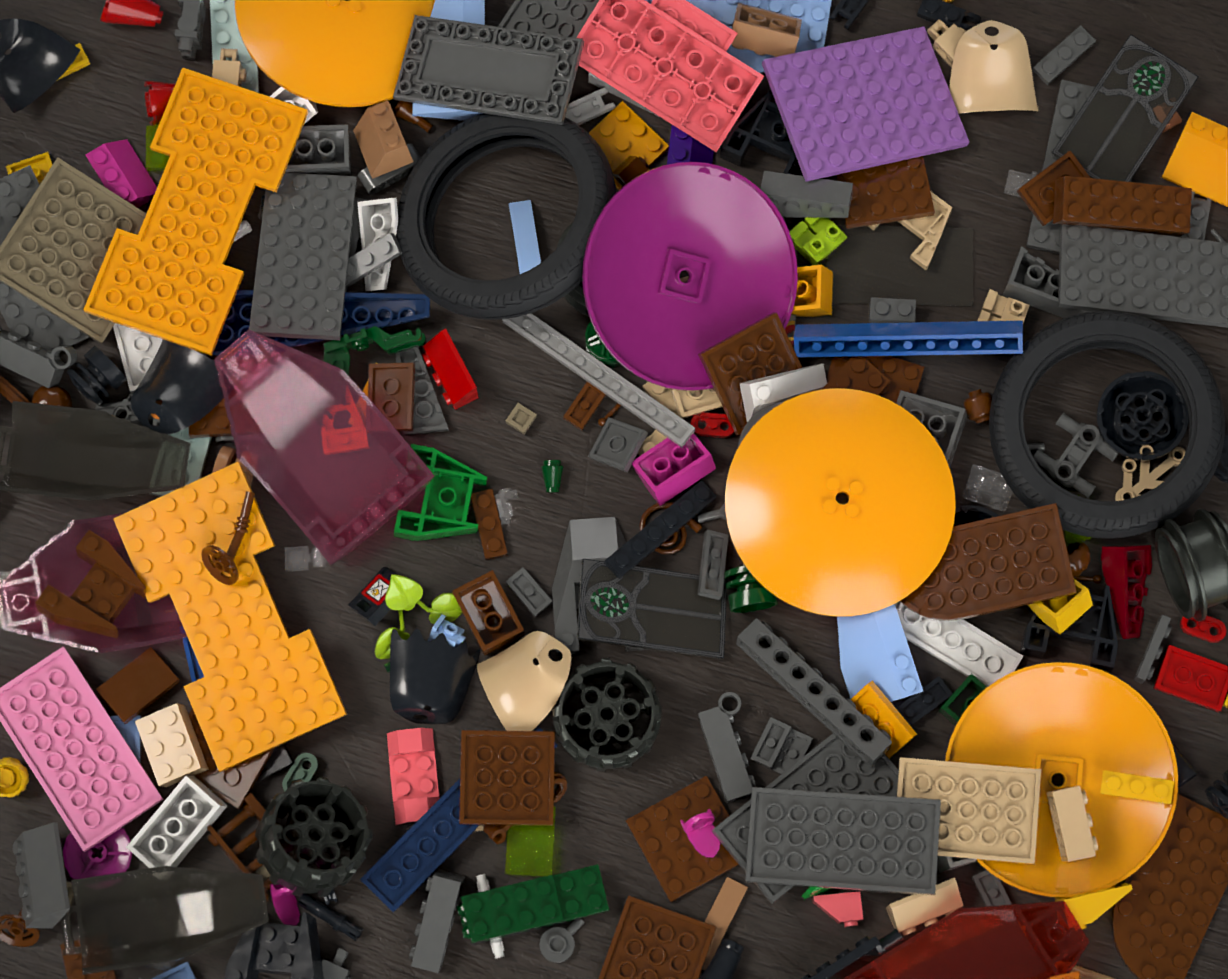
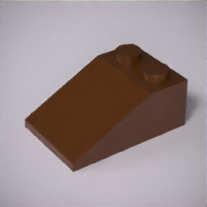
(488, 612)

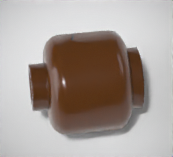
(978, 406)

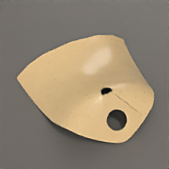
(992, 78)
(518, 688)

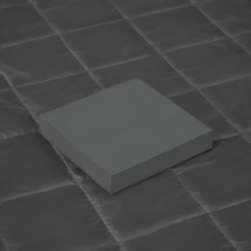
(617, 444)

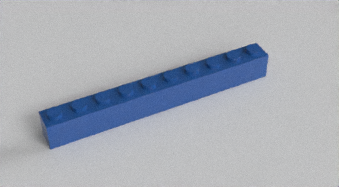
(909, 338)

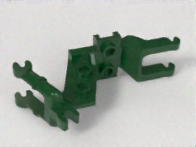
(337, 351)

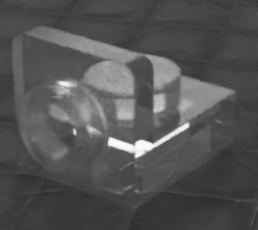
(1016, 180)
(505, 509)

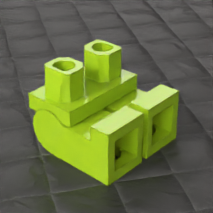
(816, 238)

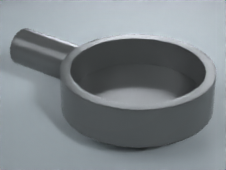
(558, 943)

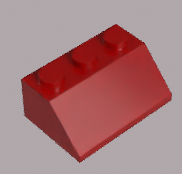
(449, 370)

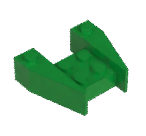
(444, 501)

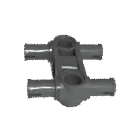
(1075, 455)

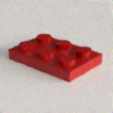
(1193, 678)

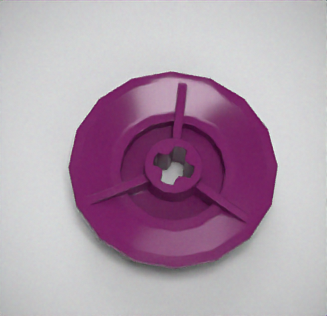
(83, 865)

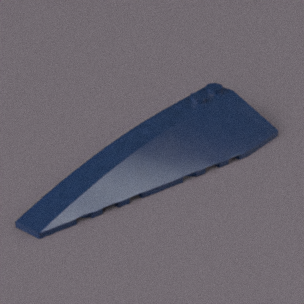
(359, 312)

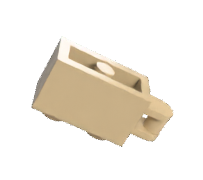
(946, 43)
(229, 71)

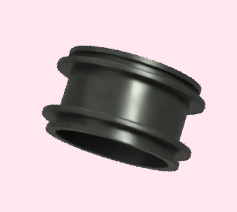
(1195, 562)

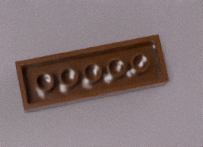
(1122, 205)

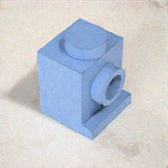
(452, 632)

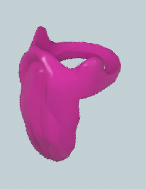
(700, 833)
(285, 904)

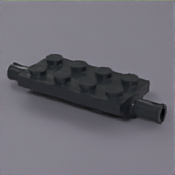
(863, 947)

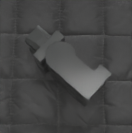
(190, 28)

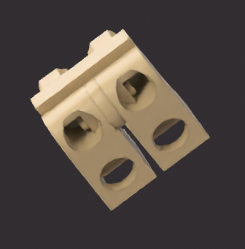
(1002, 308)

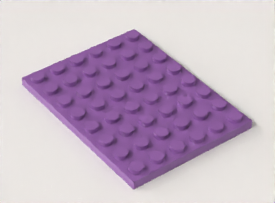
(865, 103)

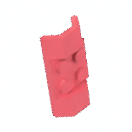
(412, 773)

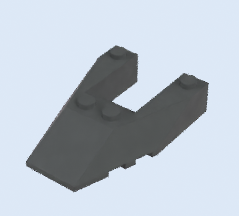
(588, 540)

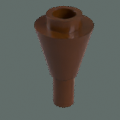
(404, 111)

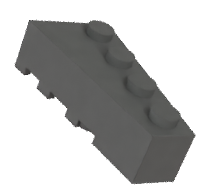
(807, 199)
(1036, 285)
(437, 920)

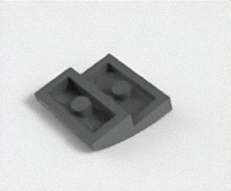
(780, 746)

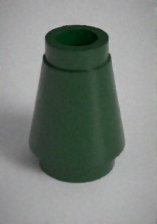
(552, 475)

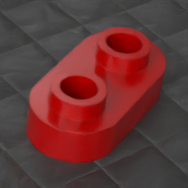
(713, 422)
(1202, 629)

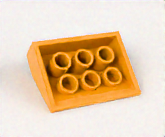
(1201, 159)

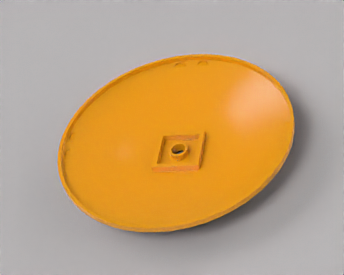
(330, 48)
(829, 553)
(1073, 725)

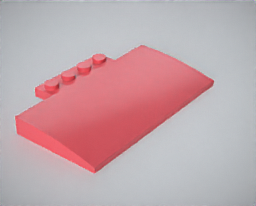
(670, 63)

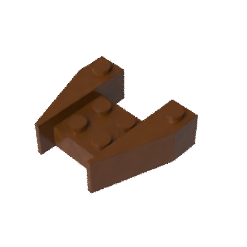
(100, 593)

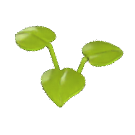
(403, 595)

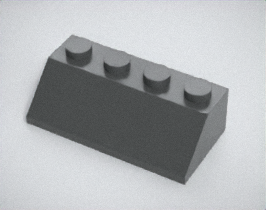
(322, 151)
(41, 876)

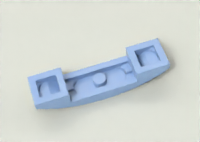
(524, 235)

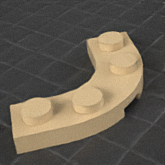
(664, 397)

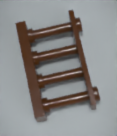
(251, 809)

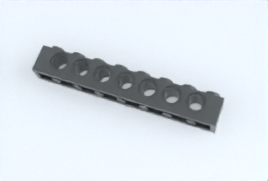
(868, 751)

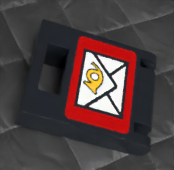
(373, 594)

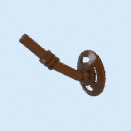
(225, 561)
(17, 928)

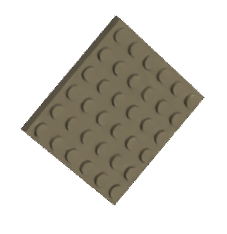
(62, 243)

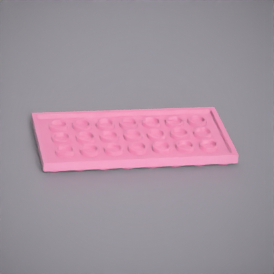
(75, 749)

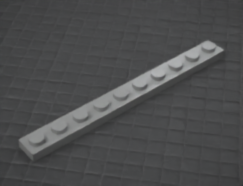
(602, 377)

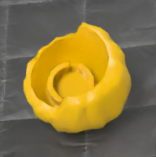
(12, 777)

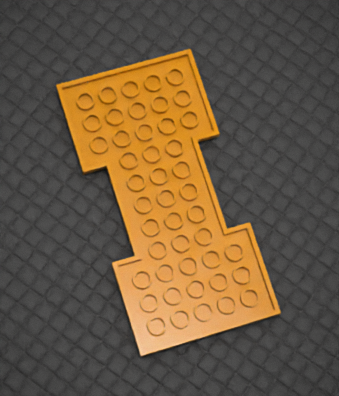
(174, 271)
(256, 678)

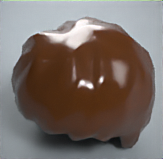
(52, 396)
(1079, 557)

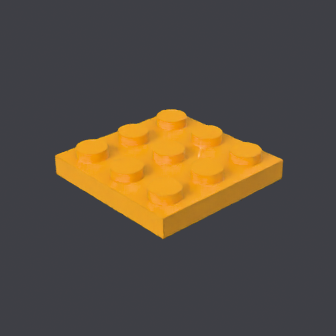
(626, 135)

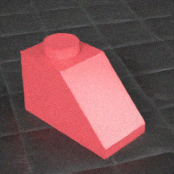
(841, 907)

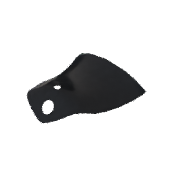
(34, 63)
(183, 382)

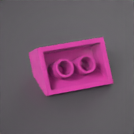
(122, 172)
(672, 469)

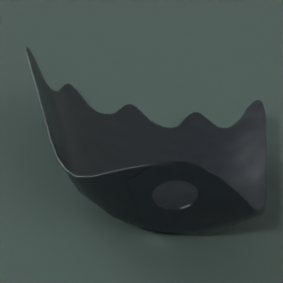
(430, 676)

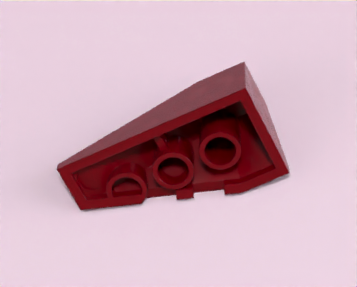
(1126, 574)

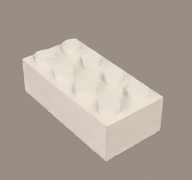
(177, 824)

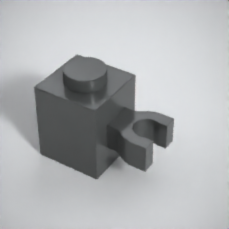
(335, 970)

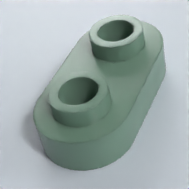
(298, 772)

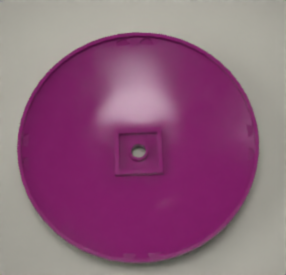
(690, 221)

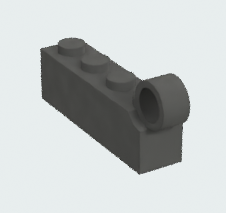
(33, 361)
(724, 750)

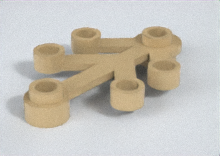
(1146, 479)

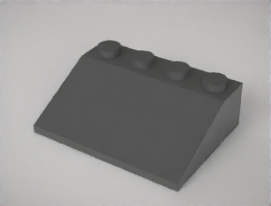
(941, 420)

